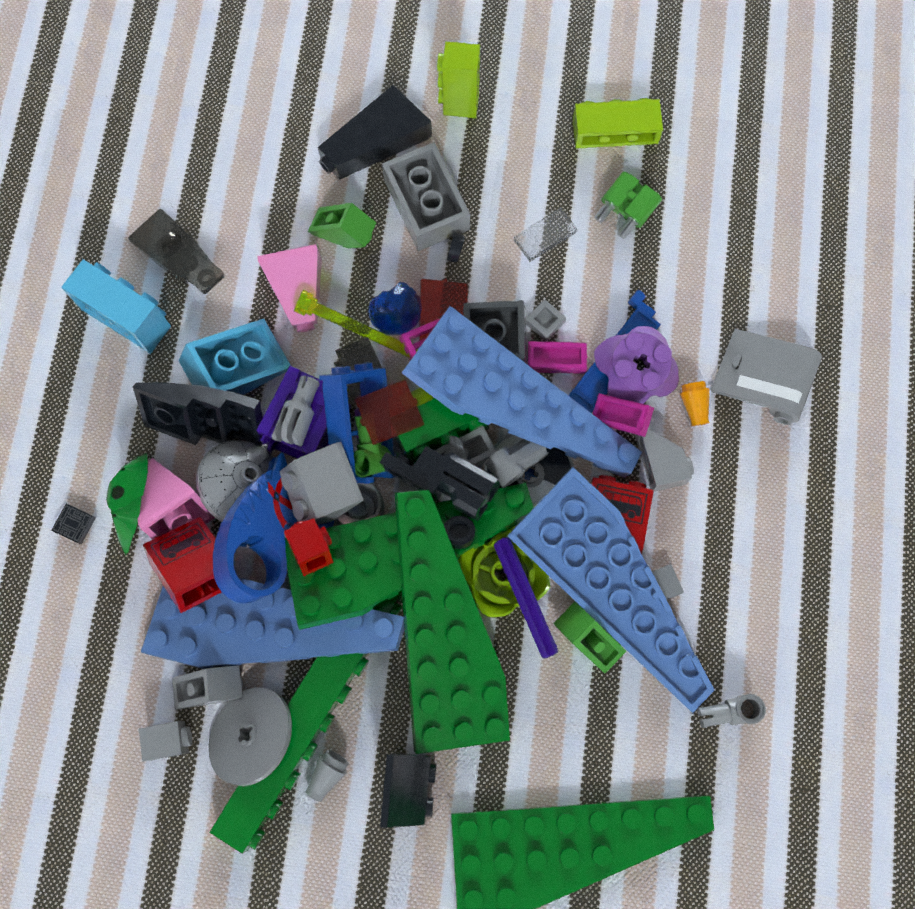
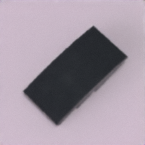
(198, 412)

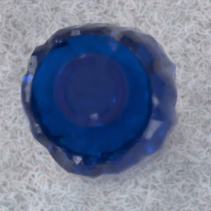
(395, 310)

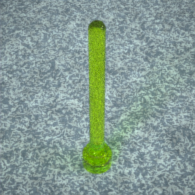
(308, 304)

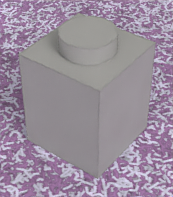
(165, 740)

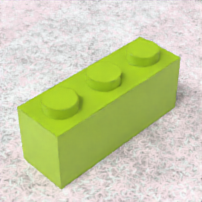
(459, 79)
(617, 123)

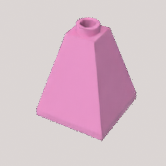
(291, 273)
(168, 502)

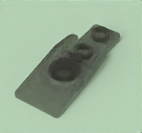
(176, 252)

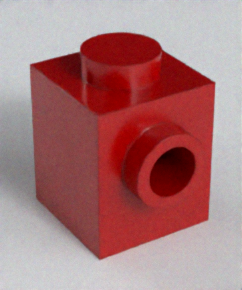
(309, 545)

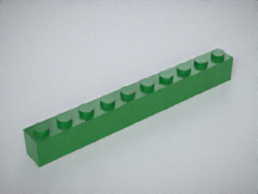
(311, 713)

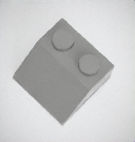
(321, 485)

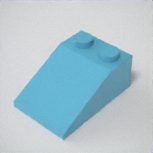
(235, 359)

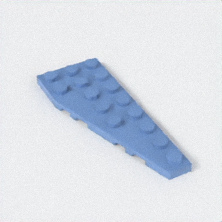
(486, 380)
(597, 562)
(261, 631)

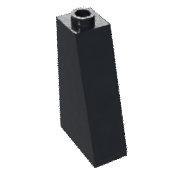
(374, 134)

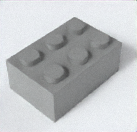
(426, 196)

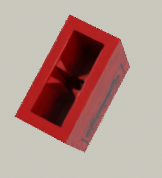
(631, 500)
(185, 563)

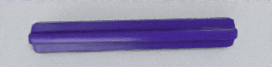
(525, 598)

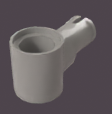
(731, 712)

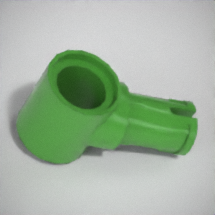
(367, 456)

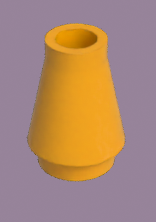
(696, 401)

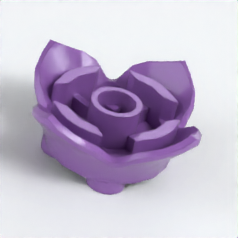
(625, 382)

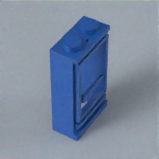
(337, 407)

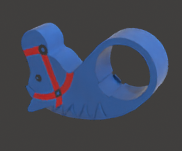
(257, 521)

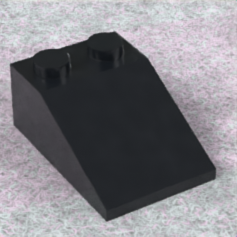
(406, 790)

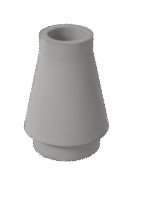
(327, 773)

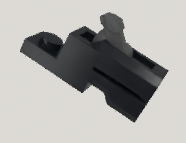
(448, 475)

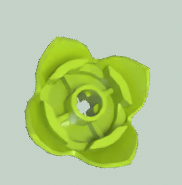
(491, 595)

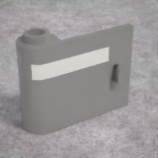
(769, 374)

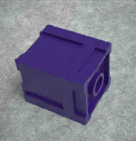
(317, 433)

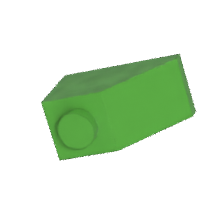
(343, 225)
(589, 637)

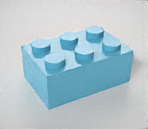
(117, 305)

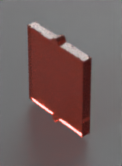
(389, 412)

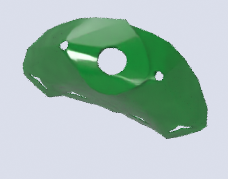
(125, 498)

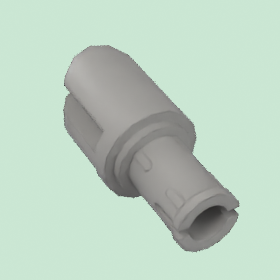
(296, 414)

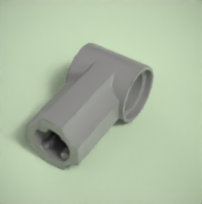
(511, 462)

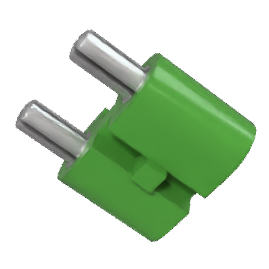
(630, 200)

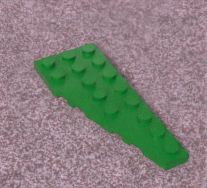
(368, 560)
(451, 663)
(551, 851)

